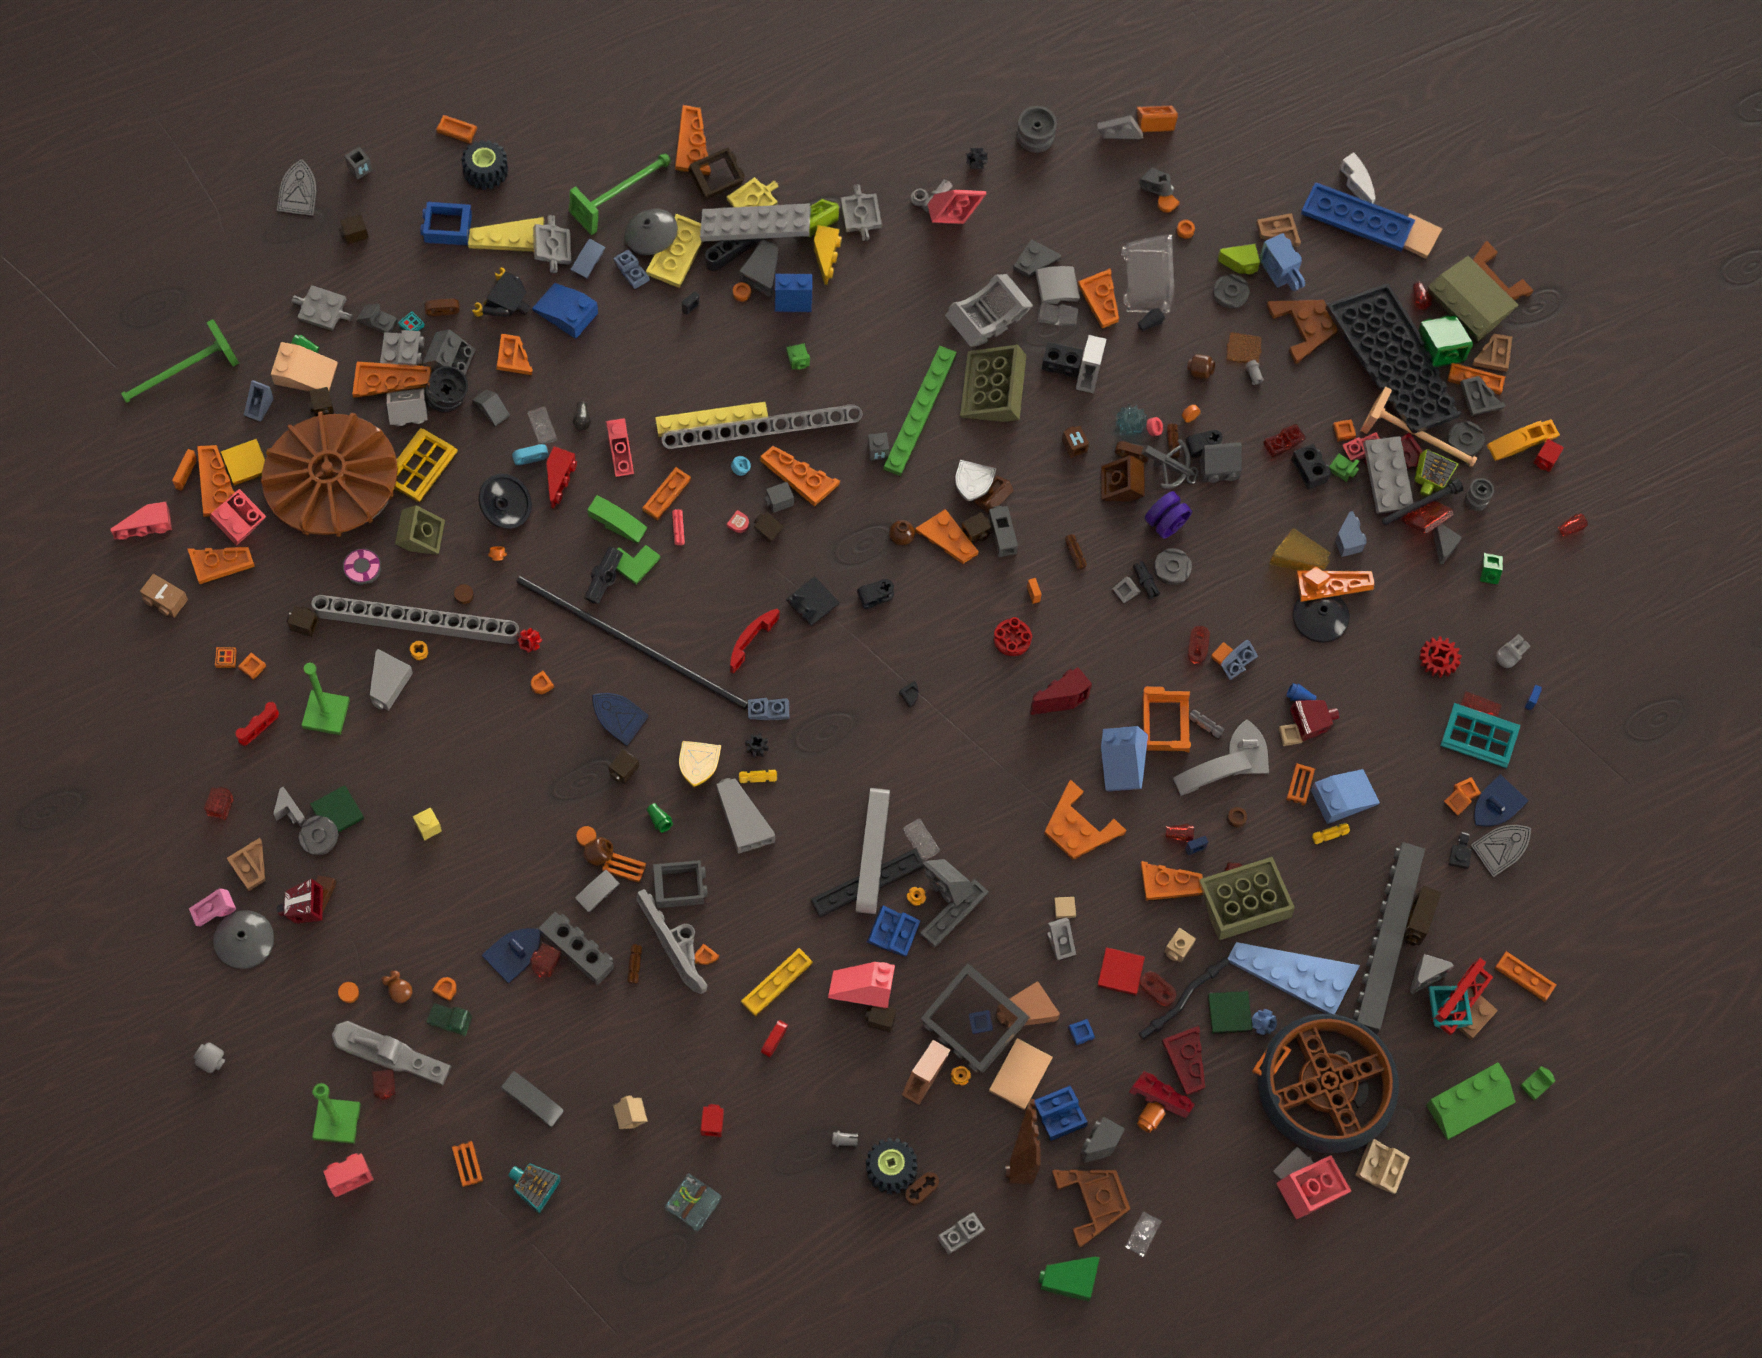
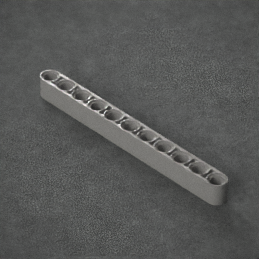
(770, 429)
(408, 613)

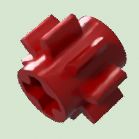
(529, 640)

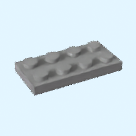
(1388, 474)

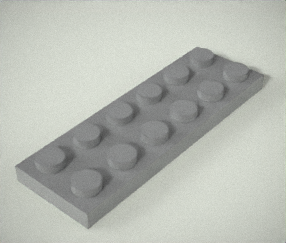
(755, 222)

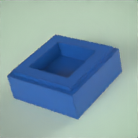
(1533, 697)
(1081, 1032)

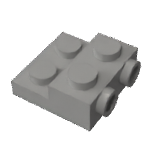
(402, 348)

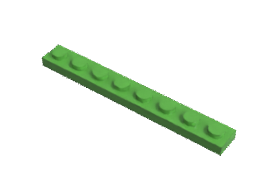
(920, 411)

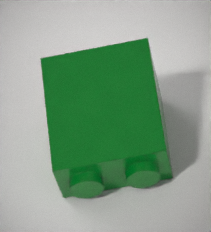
(1445, 340)

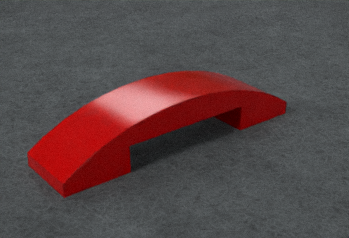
(766, 622)

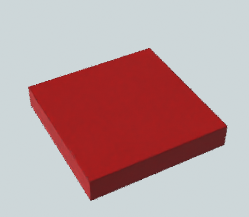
(1121, 971)

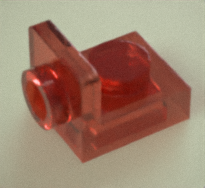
(384, 1084)

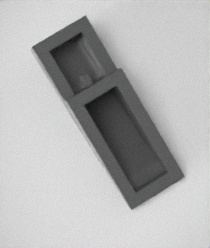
(532, 1099)

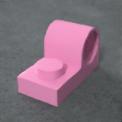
(216, 904)

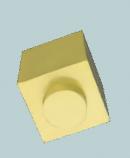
(427, 823)

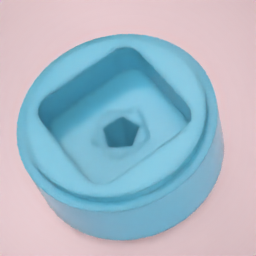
(740, 465)

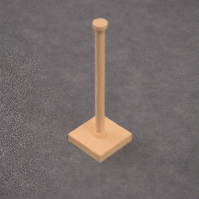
(1378, 411)

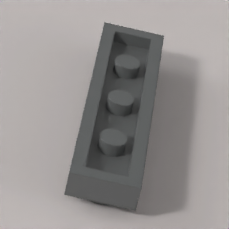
(953, 915)

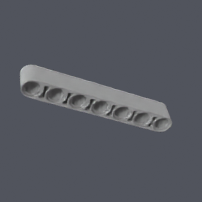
(872, 851)

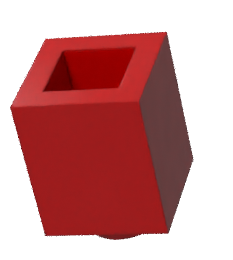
(1548, 455)
(712, 1121)

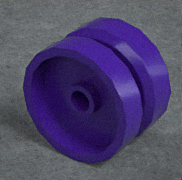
(1168, 514)

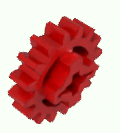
(1440, 655)

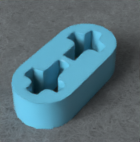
(530, 454)

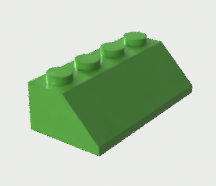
(1472, 1101)

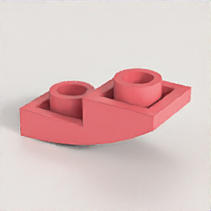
(1355, 448)

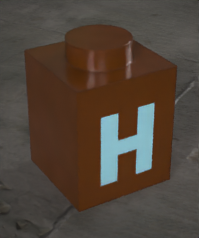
(1075, 441)

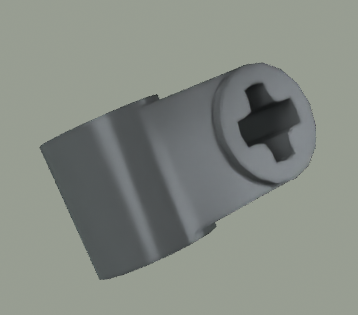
(1157, 182)

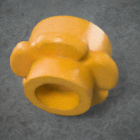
(911, 896)
(960, 1070)

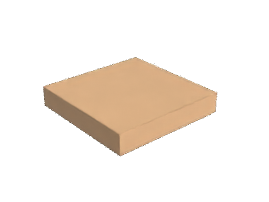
(1422, 237)

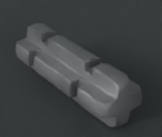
(1206, 723)

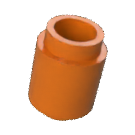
(1151, 1116)

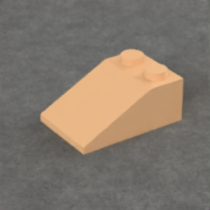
(302, 368)

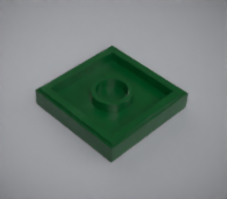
(339, 808)
(1230, 1012)

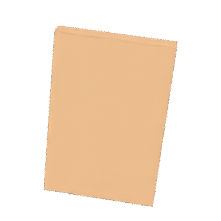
(1020, 1074)

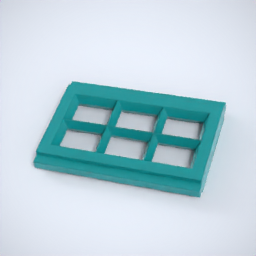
(1482, 754)

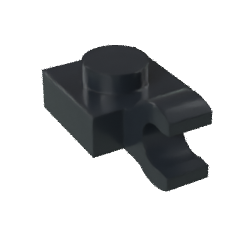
(1460, 855)

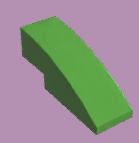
(616, 519)

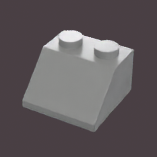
(406, 407)

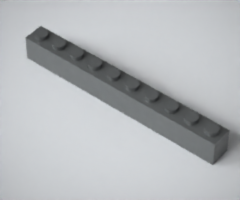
(1389, 936)

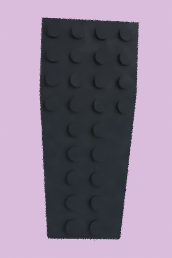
(1394, 356)

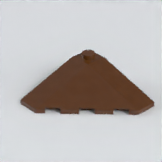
(1026, 1153)

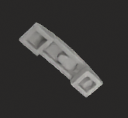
(1211, 771)

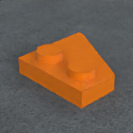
(512, 355)

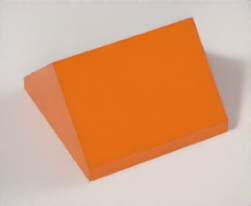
(1157, 118)

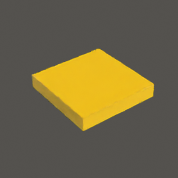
(244, 461)

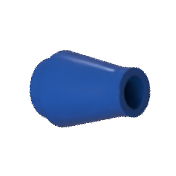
(1298, 693)

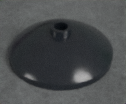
(511, 495)
(1321, 625)

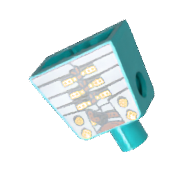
(534, 1185)

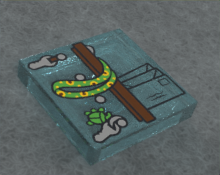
(693, 1202)

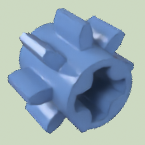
(1264, 1022)

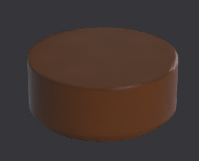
(463, 594)
(1237, 817)

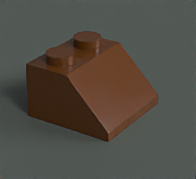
(1123, 480)

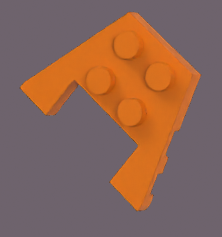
(1072, 831)

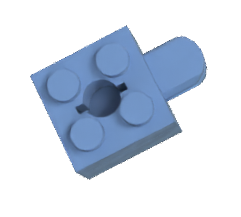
(1282, 262)

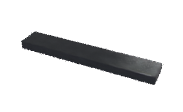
(847, 892)

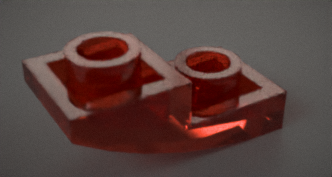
(1285, 440)

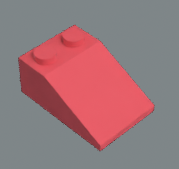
(954, 205)
(863, 984)
(1313, 1187)

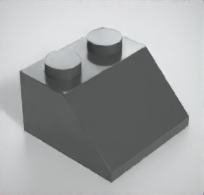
(1221, 462)

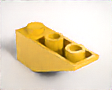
(824, 247)

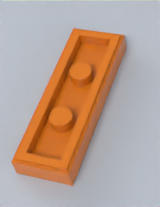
(1458, 373)
(666, 493)
(1525, 976)

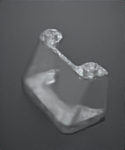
(1149, 274)

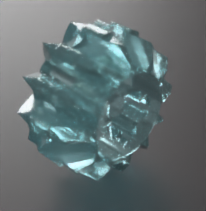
(1131, 419)

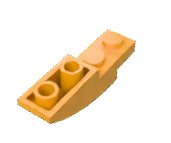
(1522, 439)

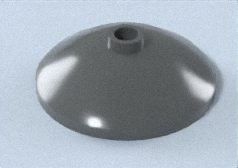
(651, 231)
(244, 951)

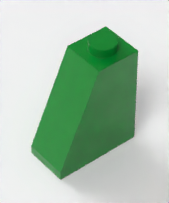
(1070, 1278)

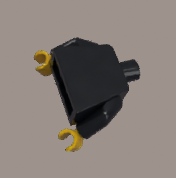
(504, 297)

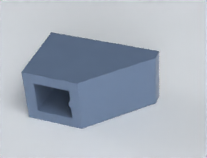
(1350, 538)

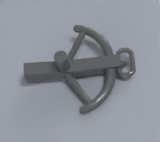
(1165, 460)

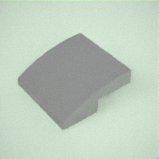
(1057, 284)

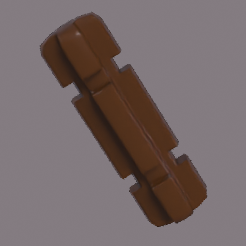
(1173, 438)
(1075, 551)
(634, 964)

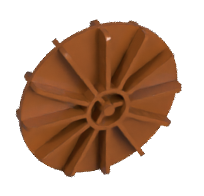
(329, 474)

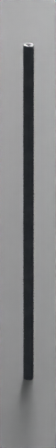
(632, 642)

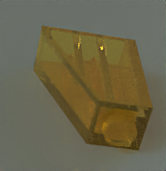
(1300, 553)

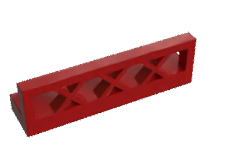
(1466, 982)

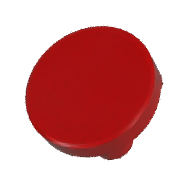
(1012, 637)

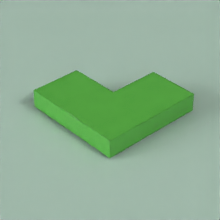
(639, 566)

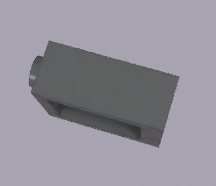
(679, 867)

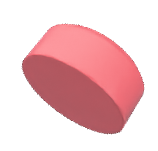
(1154, 426)

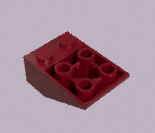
(1062, 694)

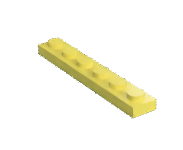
(710, 417)

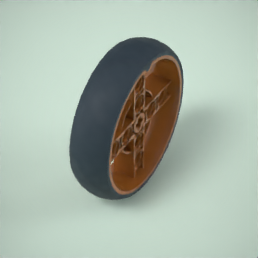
(1379, 1063)

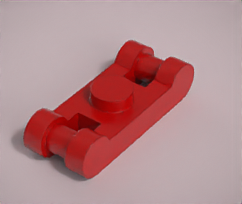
(257, 724)

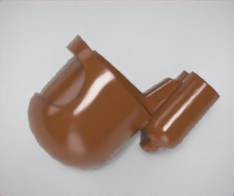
(398, 989)

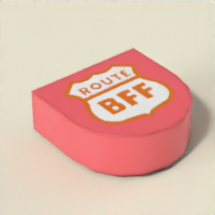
(739, 522)

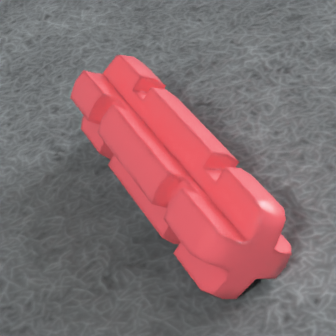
(678, 527)

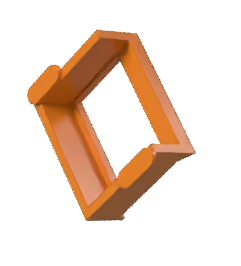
(1159, 695)

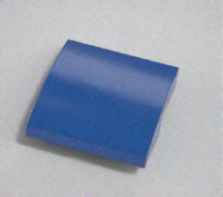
(893, 931)
(1060, 1113)

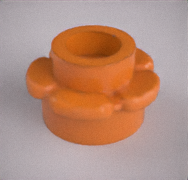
(497, 553)

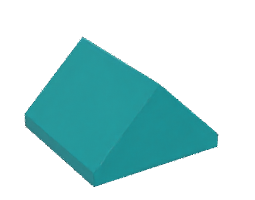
(1439, 996)

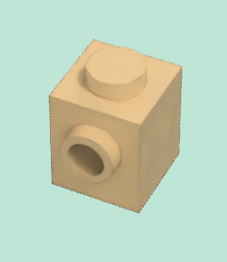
(1179, 945)
(630, 1112)

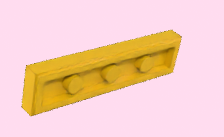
(777, 982)

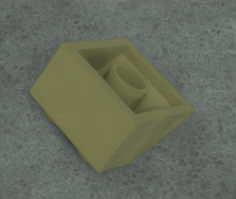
(420, 530)

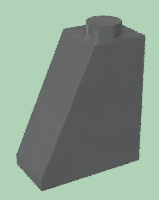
(761, 268)

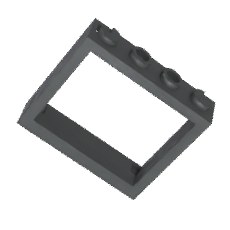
(946, 1039)

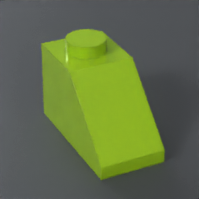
(1240, 258)

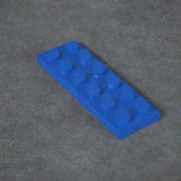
(1358, 216)

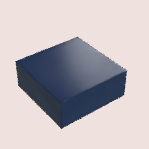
(1196, 845)
(981, 1022)

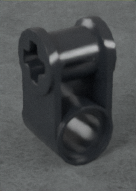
(1197, 441)
(874, 593)

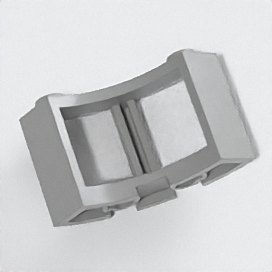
(989, 310)

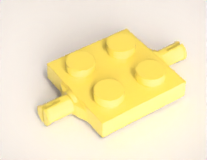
(753, 194)

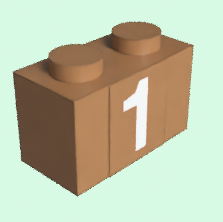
(163, 596)

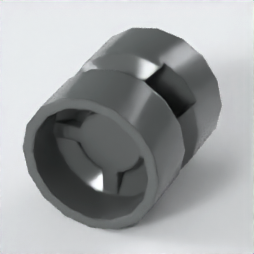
(1479, 494)

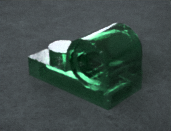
(453, 1020)

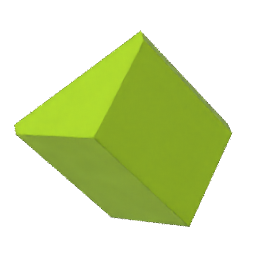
(823, 214)

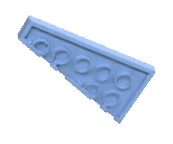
(1305, 977)

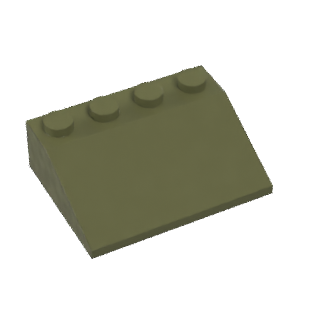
(1472, 297)
(994, 384)
(1246, 898)

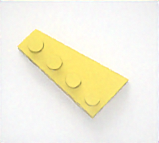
(505, 236)

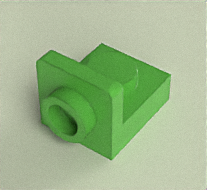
(798, 356)
(1344, 468)
(1538, 1082)

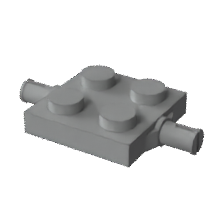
(861, 212)
(552, 244)
(322, 308)

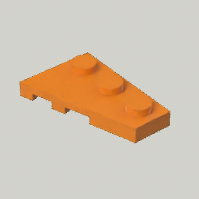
(1100, 296)
(948, 535)
(214, 564)
(1169, 883)

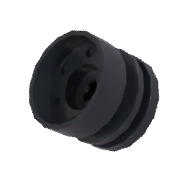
(451, 381)

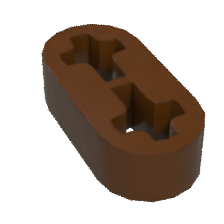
(442, 307)
(1126, 449)
(919, 1185)

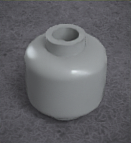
(209, 1057)

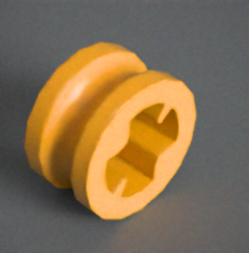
(419, 644)

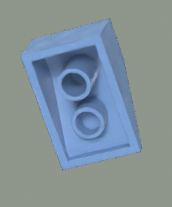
(1123, 757)
(1344, 795)

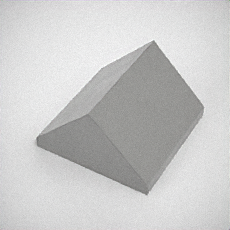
(1429, 971)

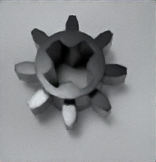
(977, 158)
(759, 741)

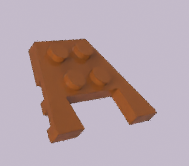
(1485, 254)
(1311, 320)
(1102, 1197)

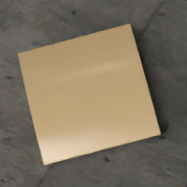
(1382, 1166)

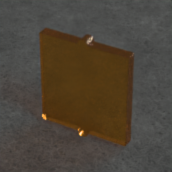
(1243, 347)

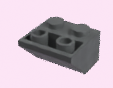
(449, 350)
(948, 881)
(1104, 1140)

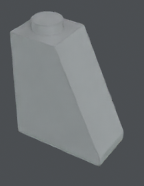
(1091, 364)
(388, 679)

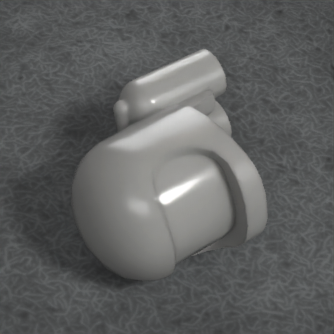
(1511, 652)

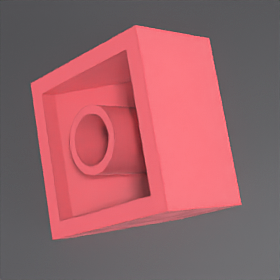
(347, 1175)

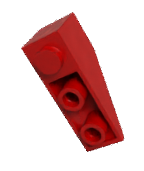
(559, 467)

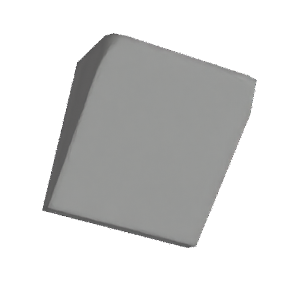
(1126, 589)

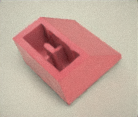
(237, 517)

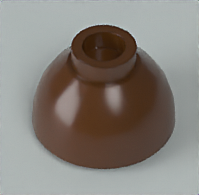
(902, 532)

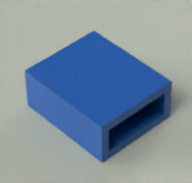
(793, 292)

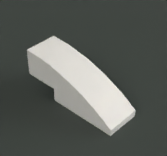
(1358, 178)

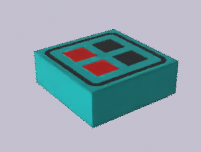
(411, 322)

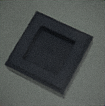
(690, 303)

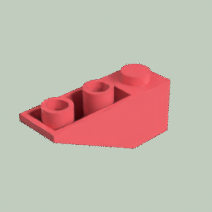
(619, 447)
(147, 520)

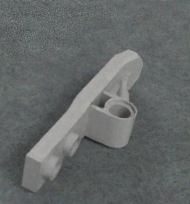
(677, 948)
(387, 1052)

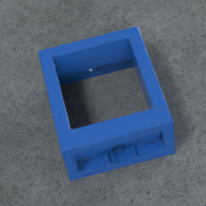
(447, 237)

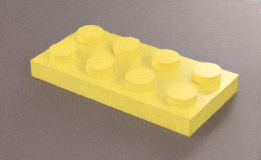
(674, 262)

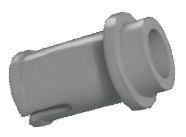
(1255, 374)
(844, 1139)

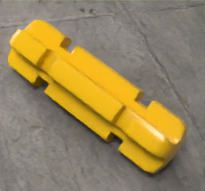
(757, 776)
(1330, 833)

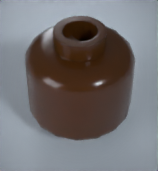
(1201, 366)
(598, 851)

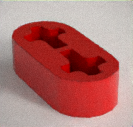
(774, 1038)

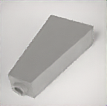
(743, 818)

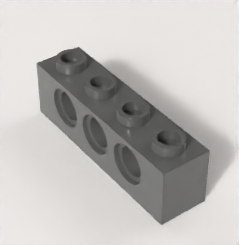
(595, 971)

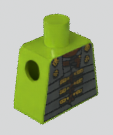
(1433, 472)

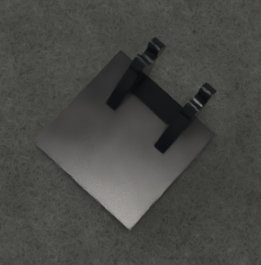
(812, 601)

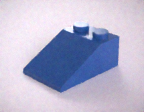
(567, 309)

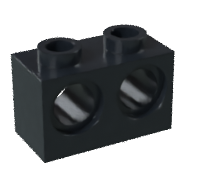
(1063, 355)
(1307, 467)

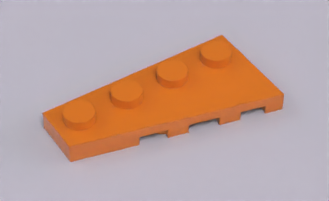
(691, 140)
(386, 378)
(213, 479)
(806, 481)
(1340, 583)

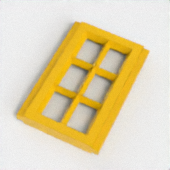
(434, 473)

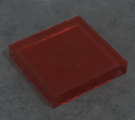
(1428, 517)

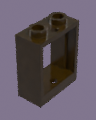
(700, 182)
(1421, 915)

